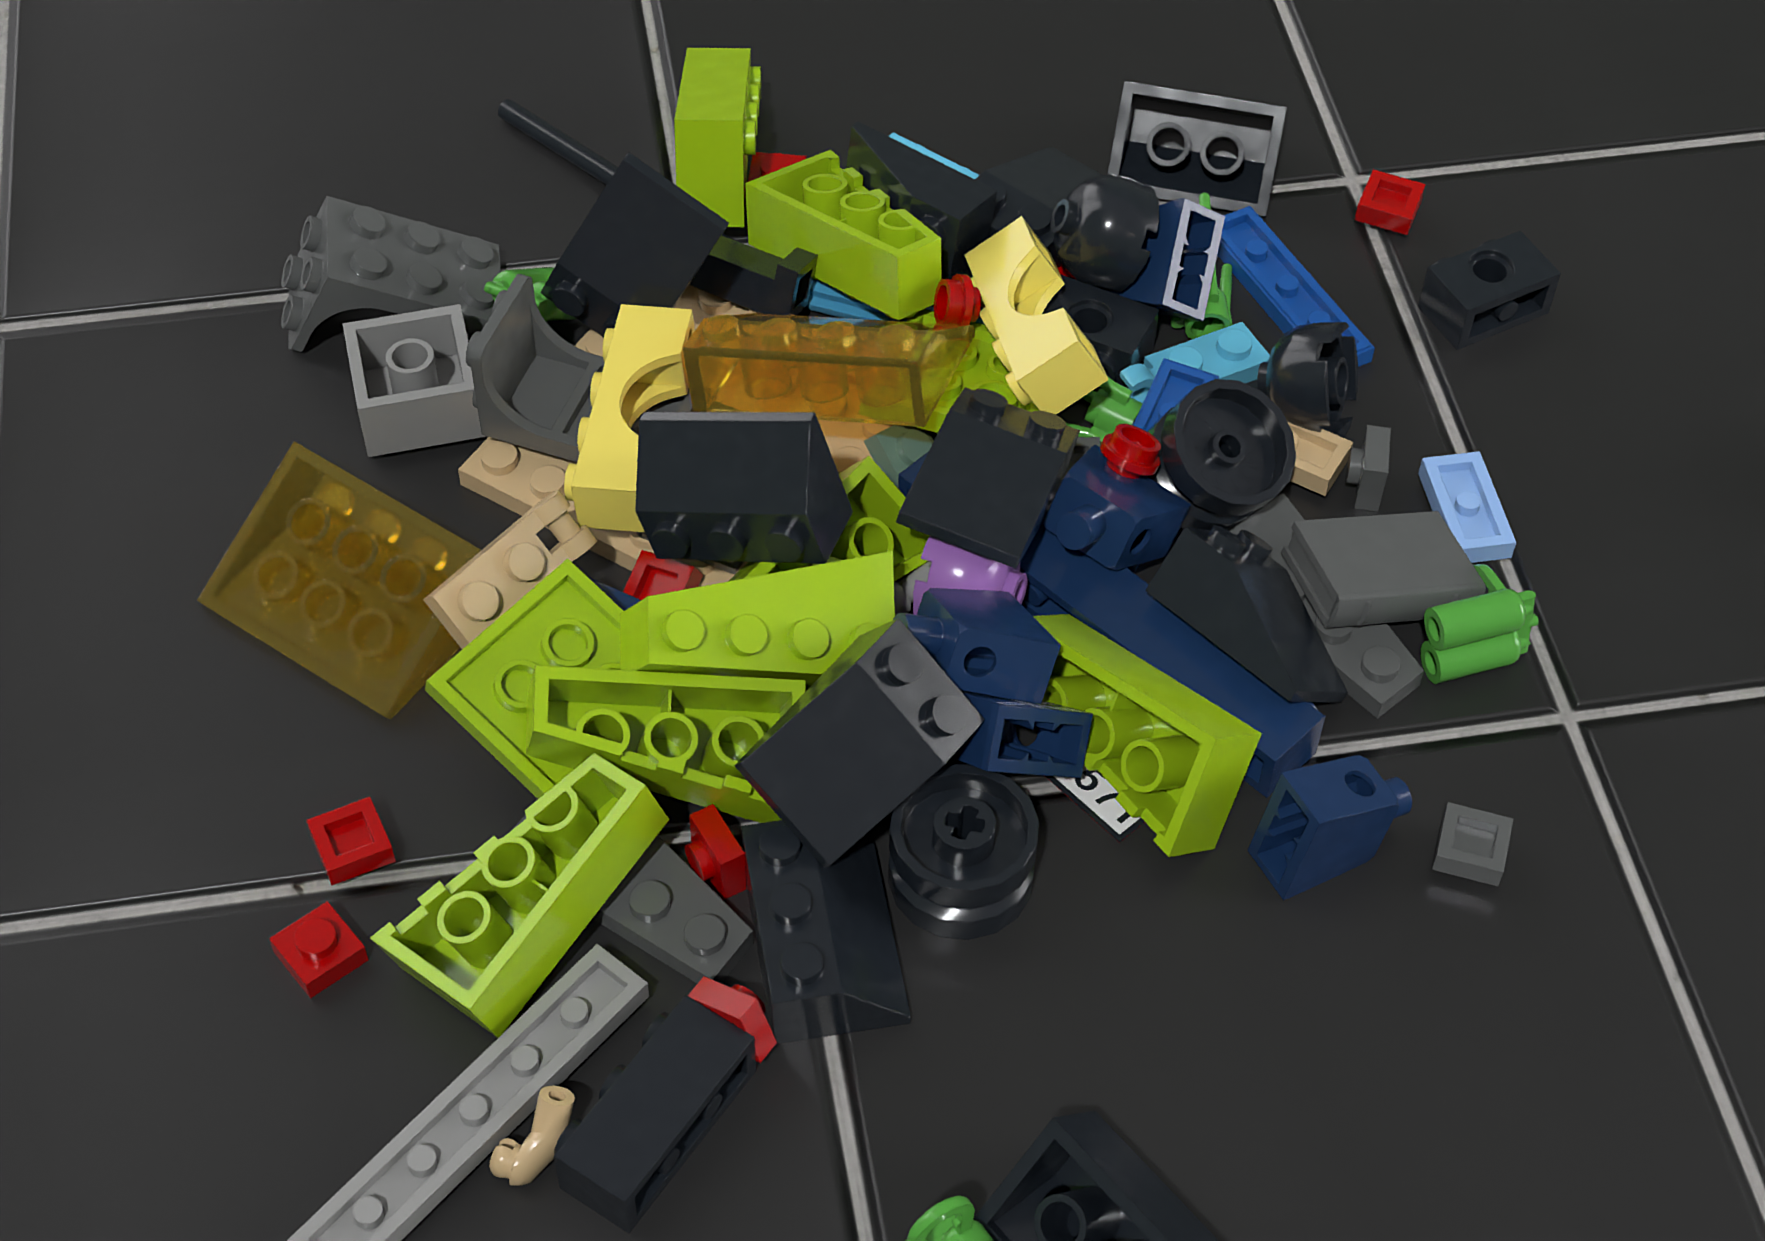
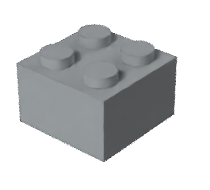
(412, 380)

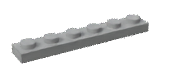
(481, 1105)

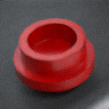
(956, 301)
(1131, 451)

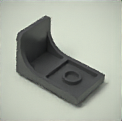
(386, 263)
(532, 381)

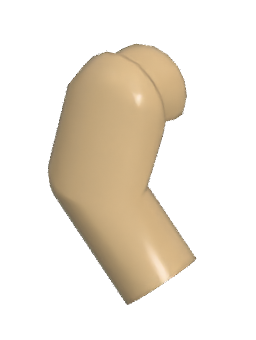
(526, 1161)

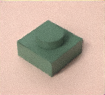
(898, 448)

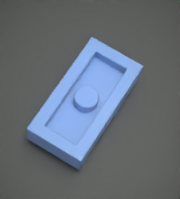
(1468, 503)

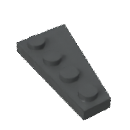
(1367, 657)
(675, 916)

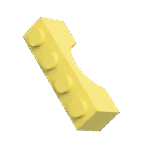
(1043, 352)
(639, 371)

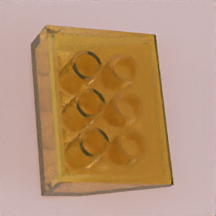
(823, 366)
(340, 581)

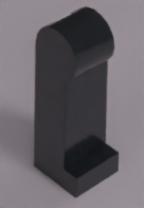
(757, 277)

